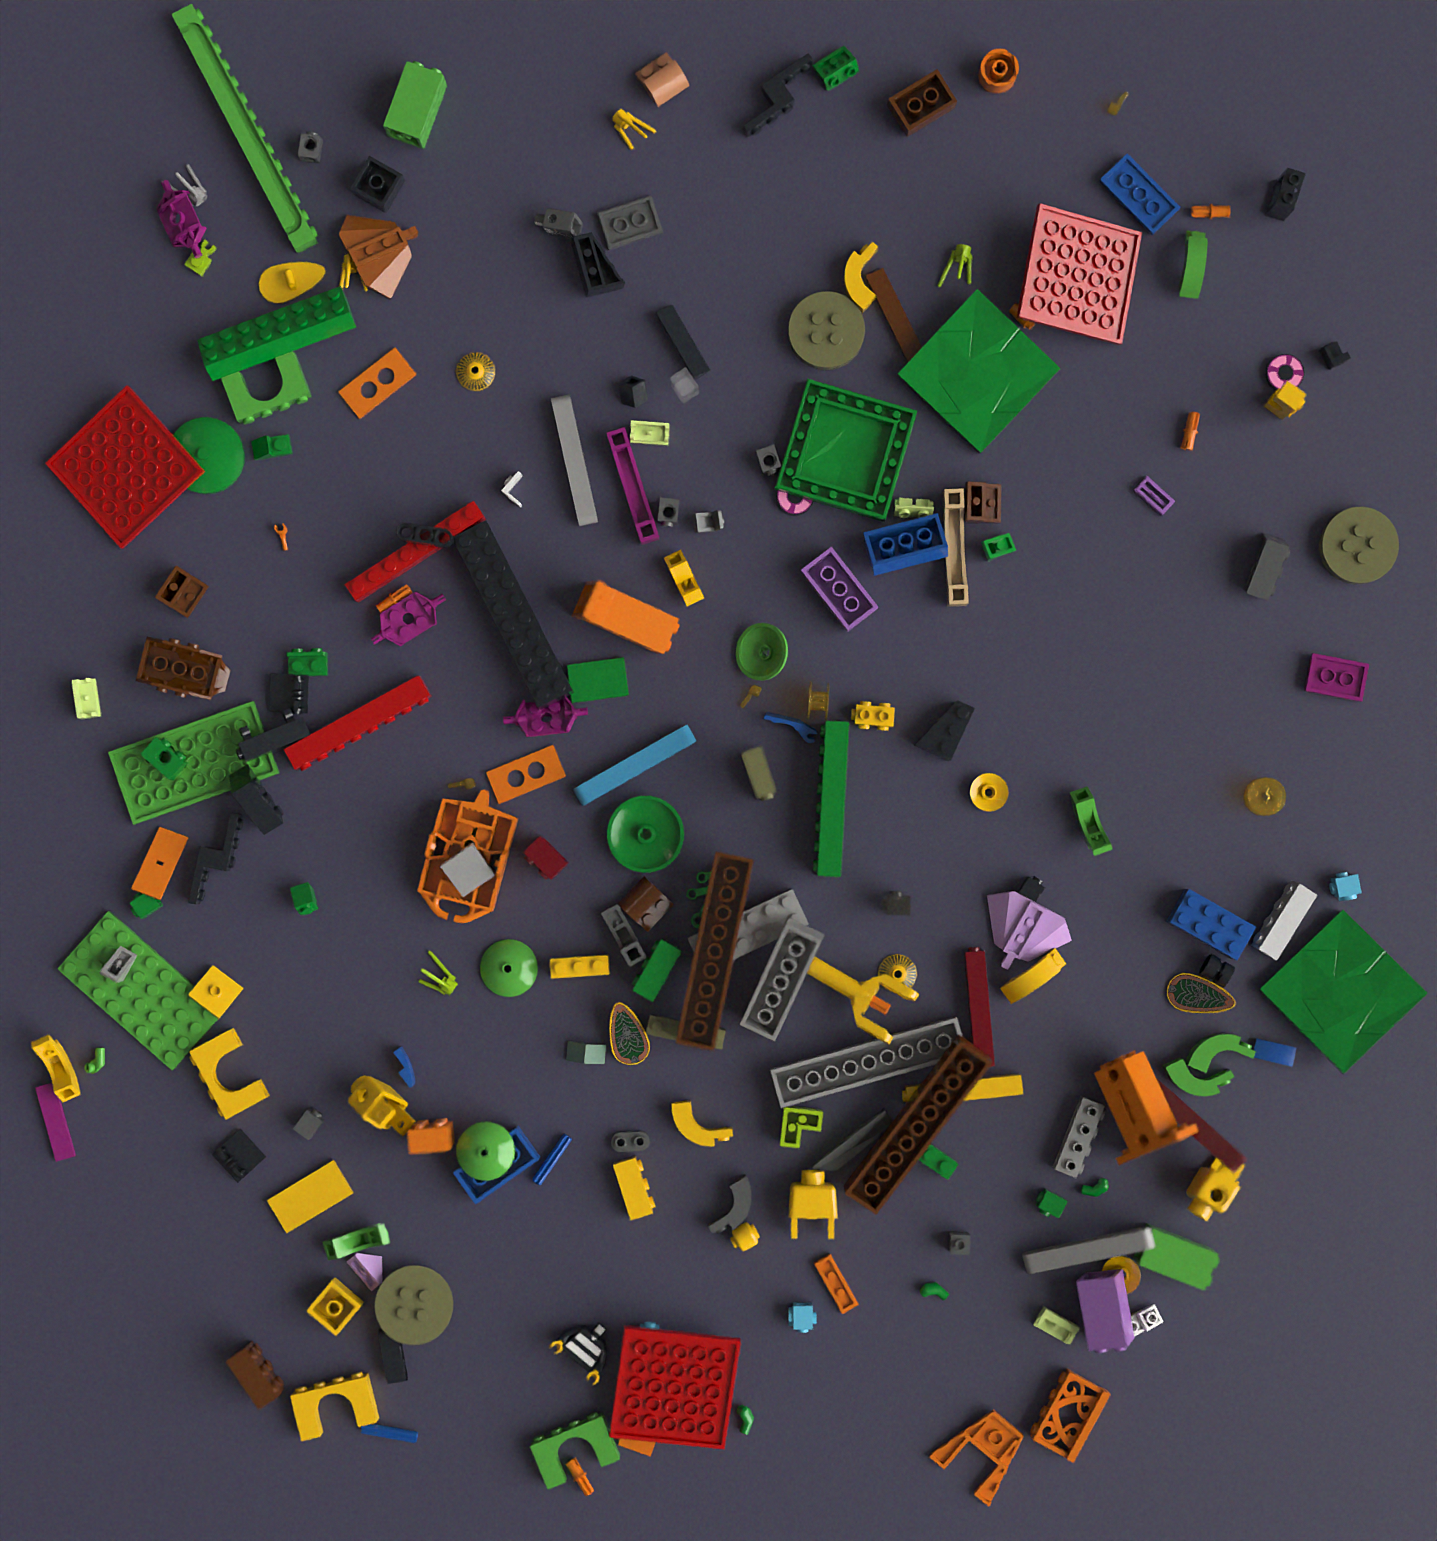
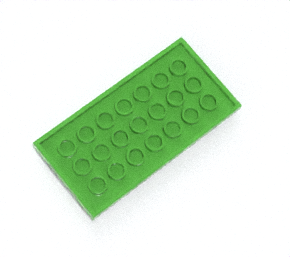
(210, 758)
(149, 1001)

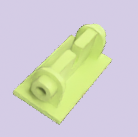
(905, 509)

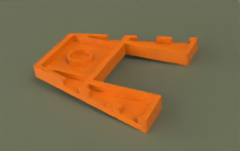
(994, 1438)

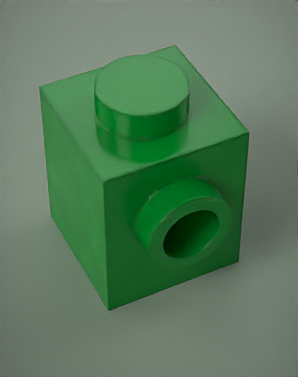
(304, 898)
(144, 905)
(1050, 1203)

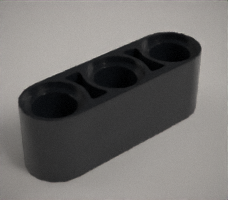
(433, 540)
(393, 1359)

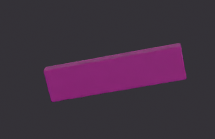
(55, 1122)

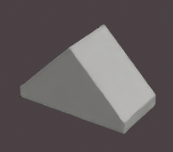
(119, 965)

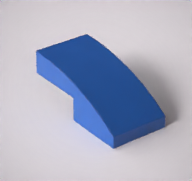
(1274, 1052)
(406, 1073)

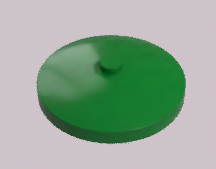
(216, 450)
(645, 834)

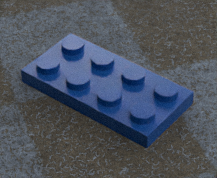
(1139, 194)

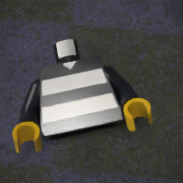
(584, 1347)

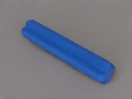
(551, 1159)
(390, 1432)

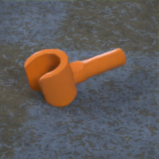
(282, 536)

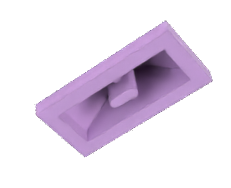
(367, 1268)

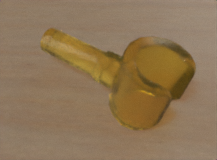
(1115, 107)
(755, 691)
(469, 784)

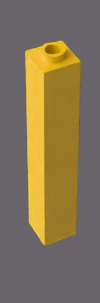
(985, 1088)

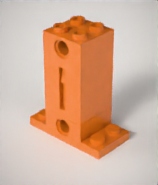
(626, 617)
(1139, 1106)

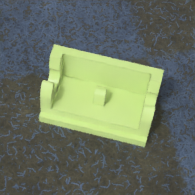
(649, 432)
(86, 698)
(1056, 1325)

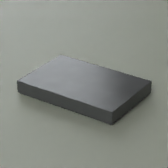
(630, 222)

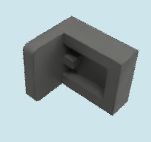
(708, 521)

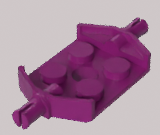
(188, 230)
(396, 629)
(529, 718)

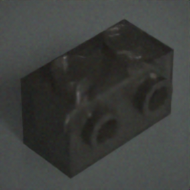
(896, 903)

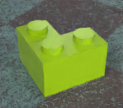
(794, 1120)

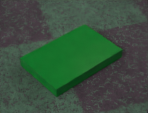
(598, 680)

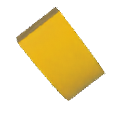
(683, 578)

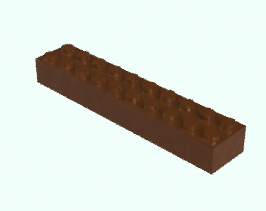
(714, 951)
(917, 1124)

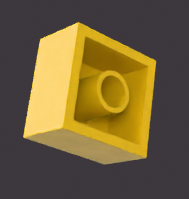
(335, 1306)

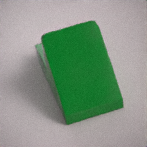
(271, 447)
(998, 546)

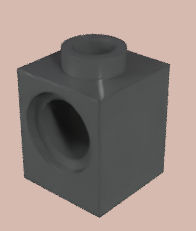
(310, 155)
(763, 453)
(666, 503)
(309, 1123)
(959, 1243)

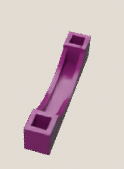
(633, 486)

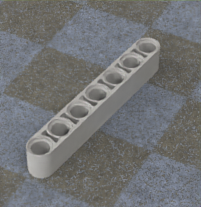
(574, 460)
(1088, 1250)

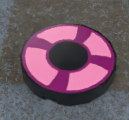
(1284, 369)
(792, 504)

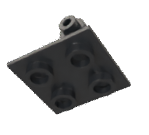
(289, 692)
(239, 1155)

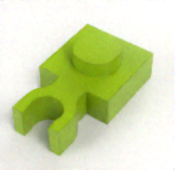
(200, 264)

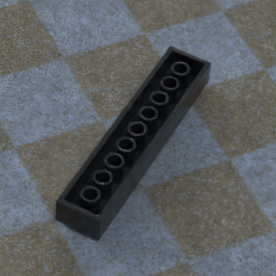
(513, 615)

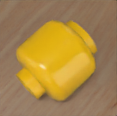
(745, 1236)

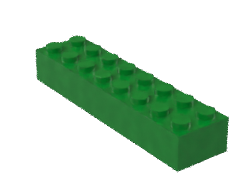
(276, 333)
(832, 798)

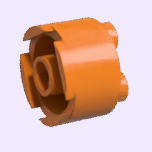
(1005, 63)

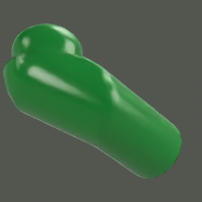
(1097, 1190)
(932, 1289)
(747, 1418)

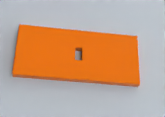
(154, 877)

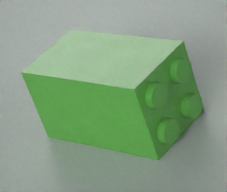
(415, 104)
(1179, 1258)

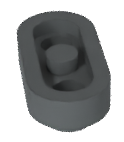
(630, 1141)

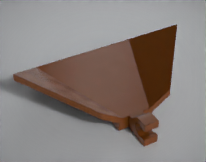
(377, 251)

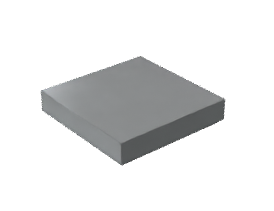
(467, 869)

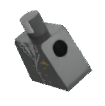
(560, 223)

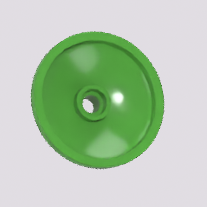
(753, 648)
(522, 963)
(493, 1139)

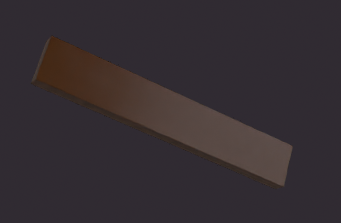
(894, 313)

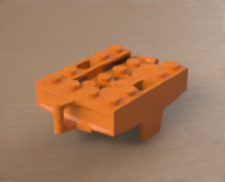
(455, 827)

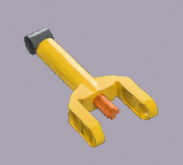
(861, 994)

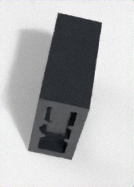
(1283, 197)

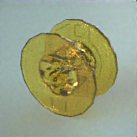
(818, 700)
(1276, 797)

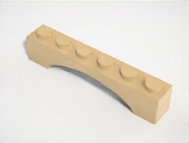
(954, 533)

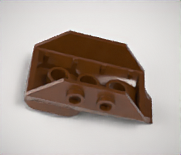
(182, 669)

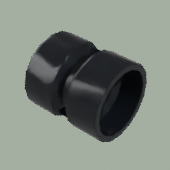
(1214, 969)

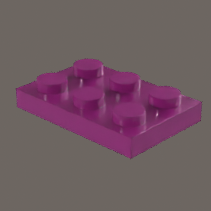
(1336, 677)

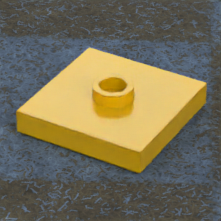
(215, 992)

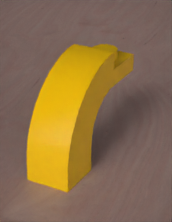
(853, 282)
(1033, 977)
(59, 1066)
(692, 1130)

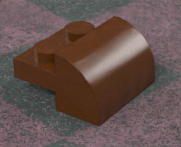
(982, 502)
(181, 591)
(645, 904)

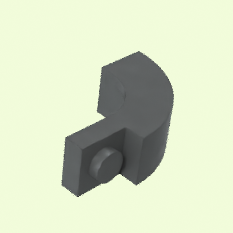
(623, 934)
(740, 1208)

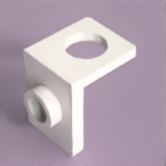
(509, 484)

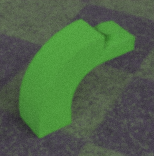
(1194, 264)
(1089, 822)
(1208, 1047)
(1183, 1079)
(356, 1240)

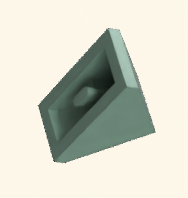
(586, 1052)

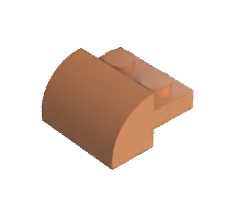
(662, 79)

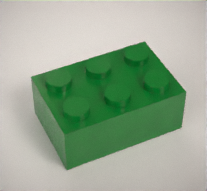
(656, 969)

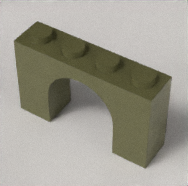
(759, 774)

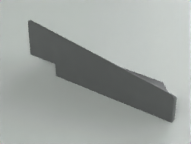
(854, 1142)

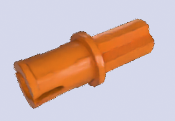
(1210, 211)
(1190, 431)
(394, 598)
(579, 1476)

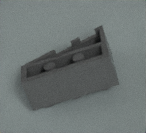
(1267, 567)

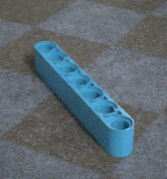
(634, 765)

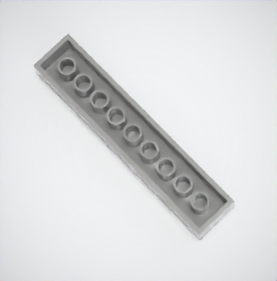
(863, 1062)

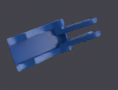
(803, 728)

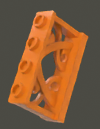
(1083, 1429)

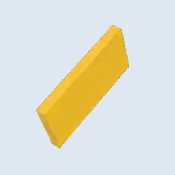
(310, 1196)

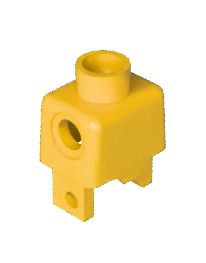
(369, 1102)
(1215, 1179)
(812, 1200)

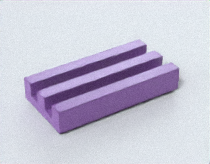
(1142, 485)

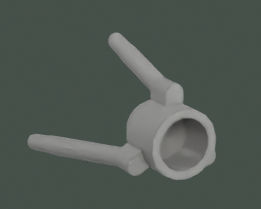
(197, 194)

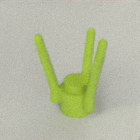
(962, 256)
(445, 985)

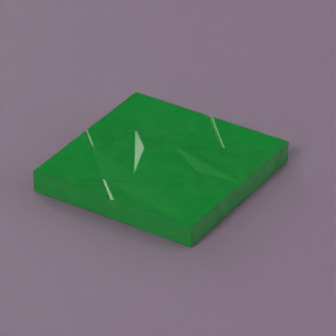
(978, 371)
(846, 450)
(1343, 991)

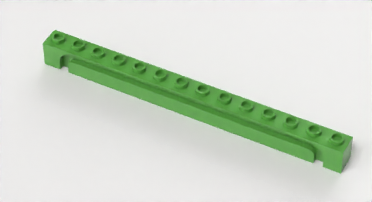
(243, 126)

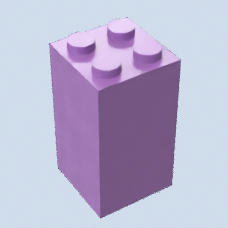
(1105, 1310)

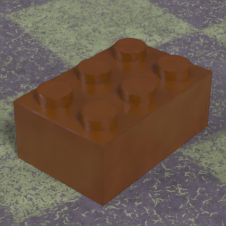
(922, 103)
(256, 1374)

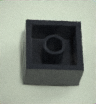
(377, 184)

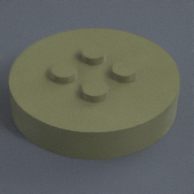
(826, 330)
(1358, 545)
(414, 1305)

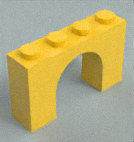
(206, 1058)
(356, 1389)

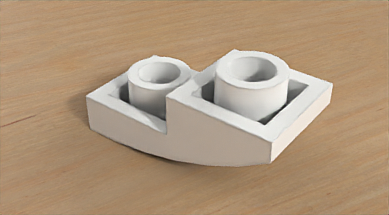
(1145, 1319)

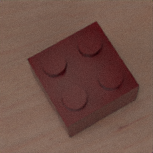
(546, 858)

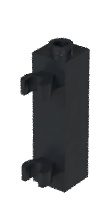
(271, 740)

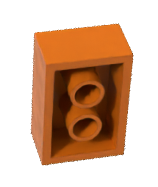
(431, 1137)

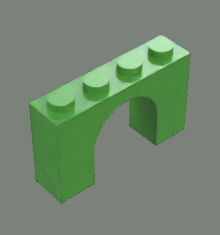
(293, 391)
(592, 1429)

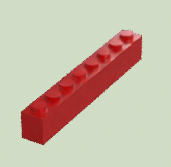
(411, 554)
(358, 722)

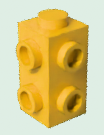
(867, 715)

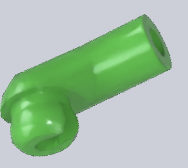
(97, 1063)

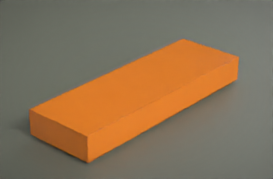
(836, 1283)

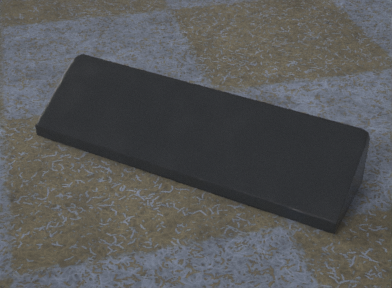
(682, 342)

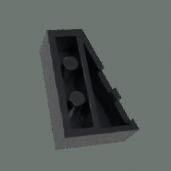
(594, 267)
(947, 732)
(255, 799)

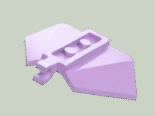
(1024, 927)

